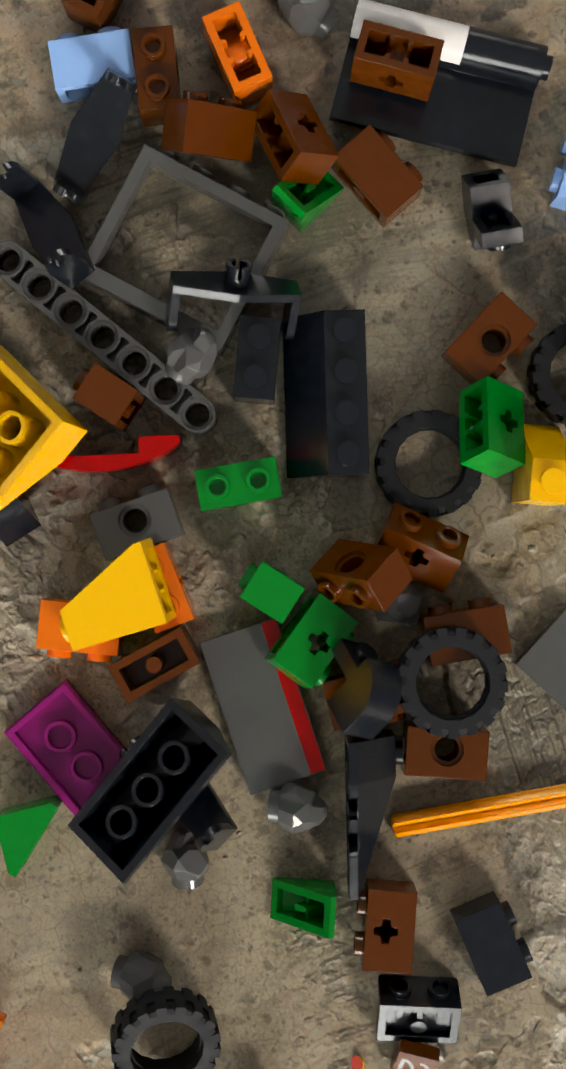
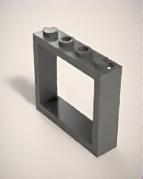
(202, 181)

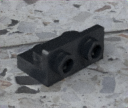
(418, 1009)

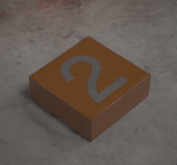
(414, 1056)

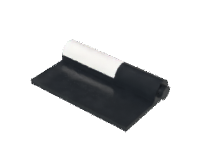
(477, 93)

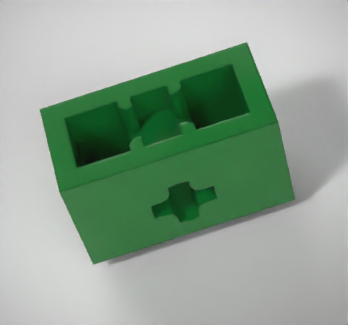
(491, 427)
(238, 484)
(270, 590)
(292, 650)

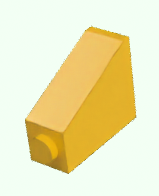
(544, 473)
(120, 600)

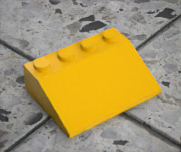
(33, 430)

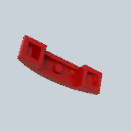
(150, 450)

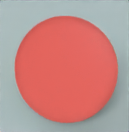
(357, 1062)

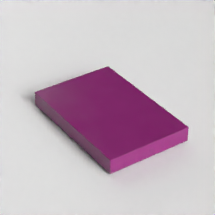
(67, 744)

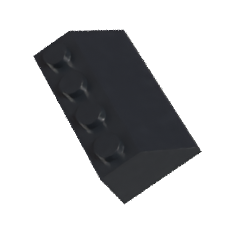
(326, 396)
(151, 787)

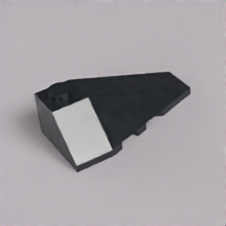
(368, 786)

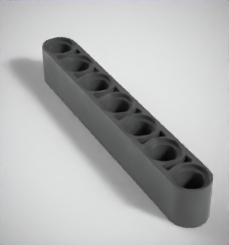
(91, 323)

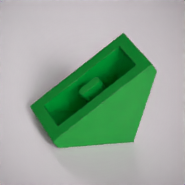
(305, 201)
(22, 829)
(305, 904)

